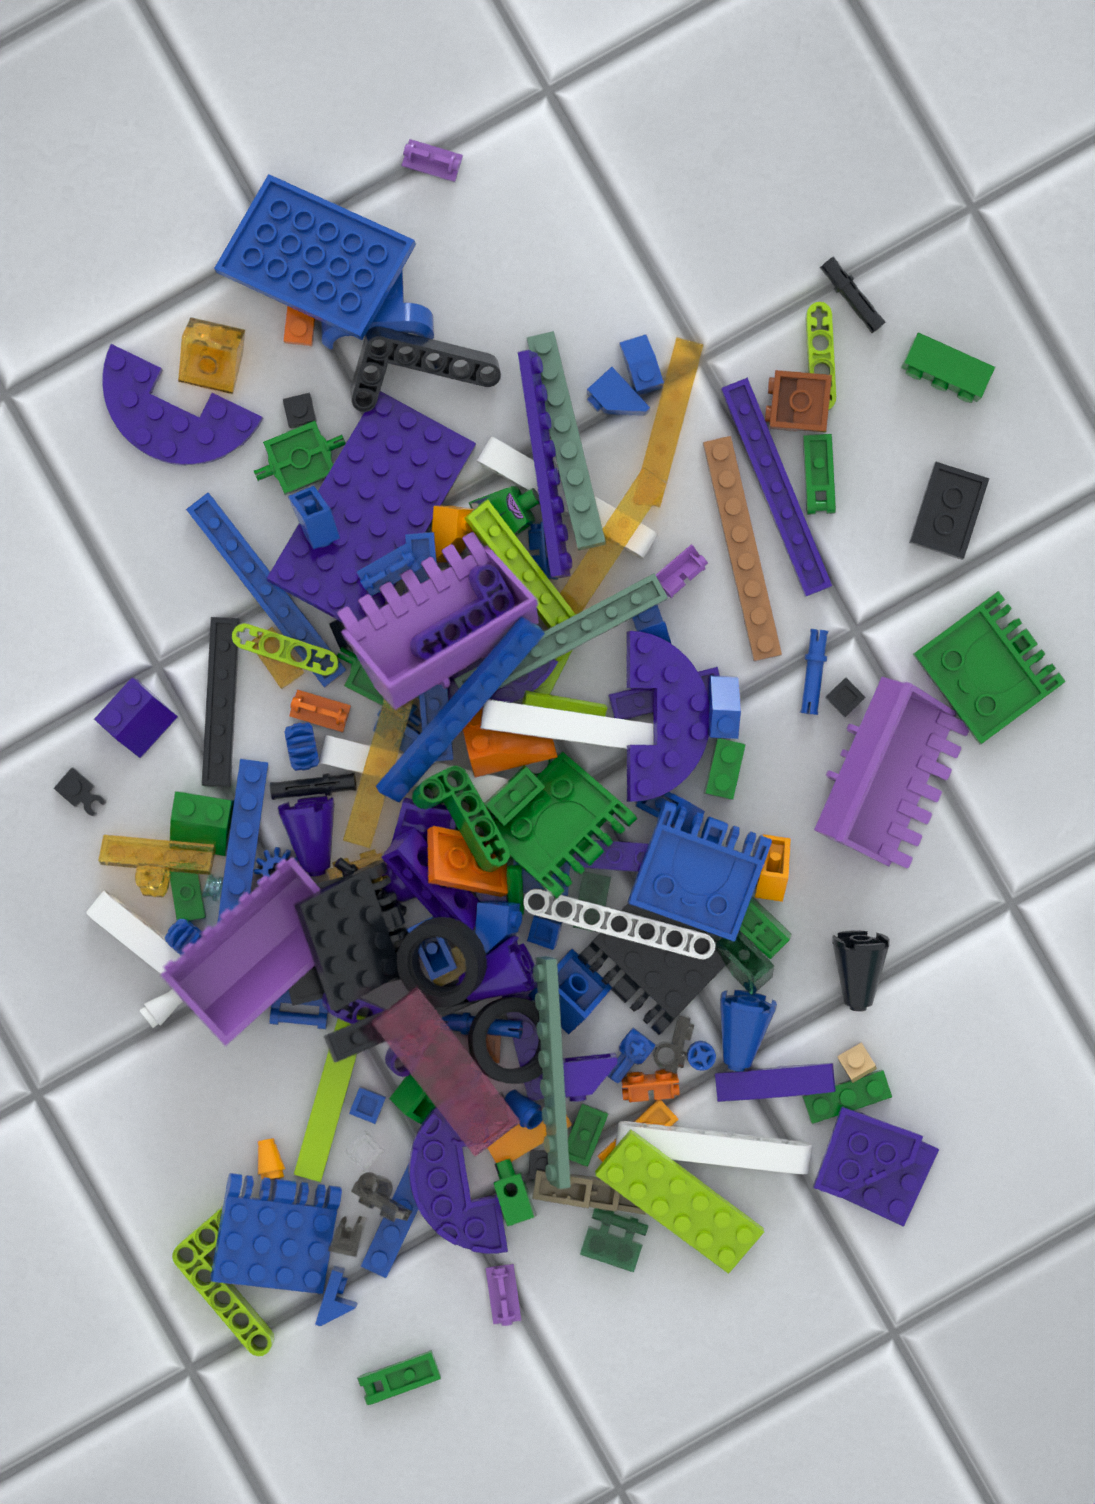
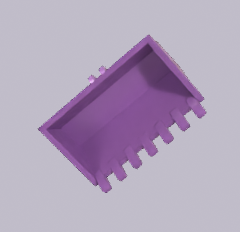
(247, 955)

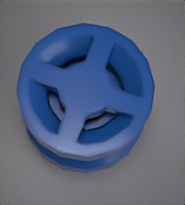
(701, 1060)

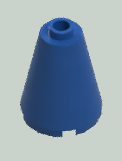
(743, 1026)

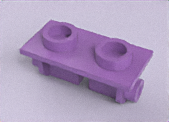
(431, 160)
(685, 565)
(503, 1294)

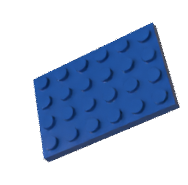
(315, 256)

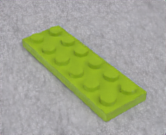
(679, 1201)

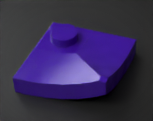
(422, 819)

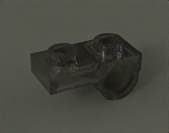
(682, 1032)
(380, 1197)

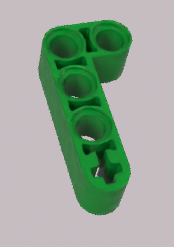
(465, 821)

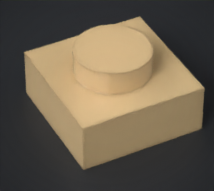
(857, 1062)

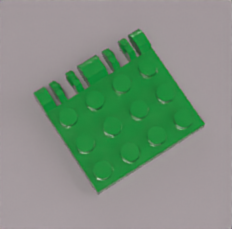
(985, 671)
(562, 823)

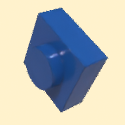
(544, 932)
(367, 1105)

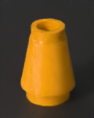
(269, 1160)

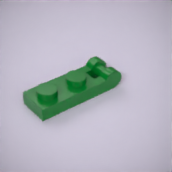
(819, 473)
(400, 1377)

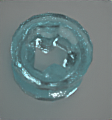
(212, 887)

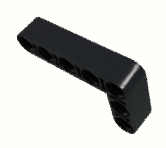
(417, 361)

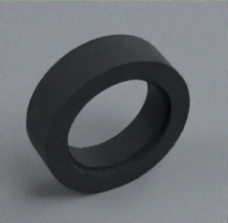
(464, 939)
(477, 1040)

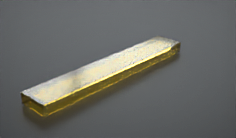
(672, 409)
(617, 534)
(380, 759)

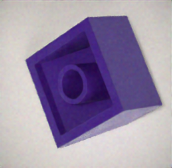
(136, 717)
(586, 1074)

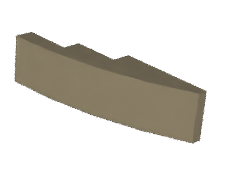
(584, 1192)

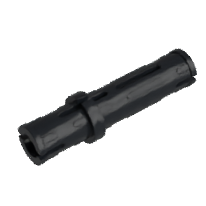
(849, 290)
(346, 783)

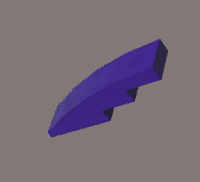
(775, 1082)

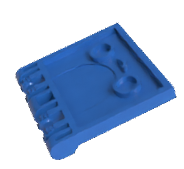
(698, 876)
(275, 1239)

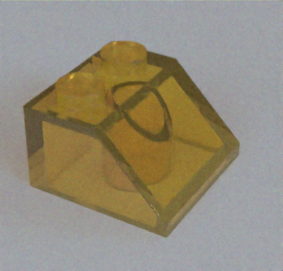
(211, 355)

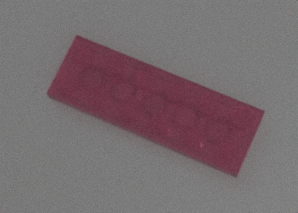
(446, 1071)

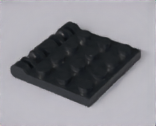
(351, 934)
(662, 974)

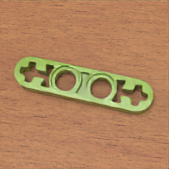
(826, 356)
(286, 646)

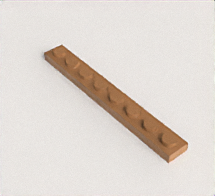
(742, 548)

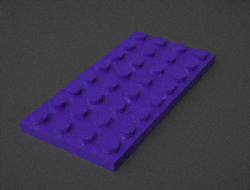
(377, 492)

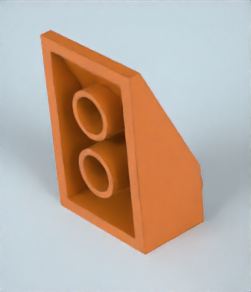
(499, 751)

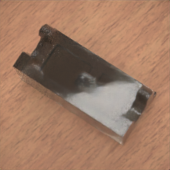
(348, 1241)

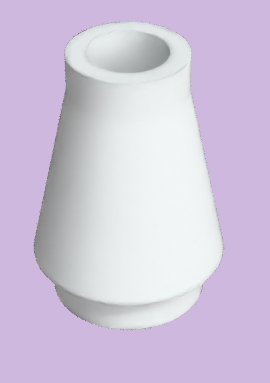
(160, 1008)

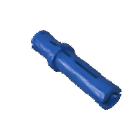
(814, 671)
(499, 1026)

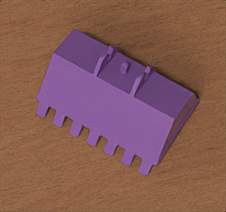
(386, 632)
(889, 772)

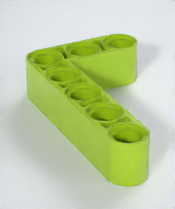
(209, 1290)

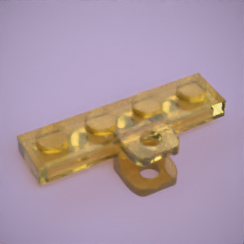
(156, 859)

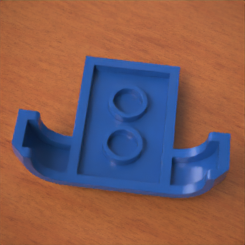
(392, 315)

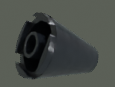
(859, 966)

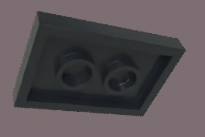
(949, 510)

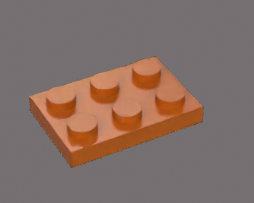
(455, 866)

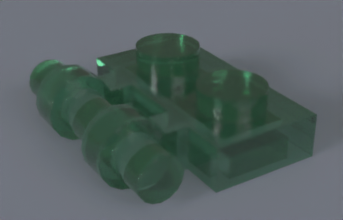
(611, 1248)

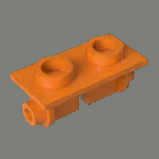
(319, 710)
(660, 1082)

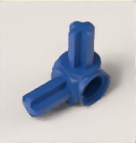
(633, 1049)

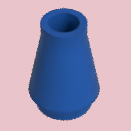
(525, 1109)

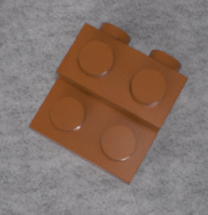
(799, 401)

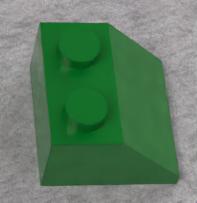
(201, 820)

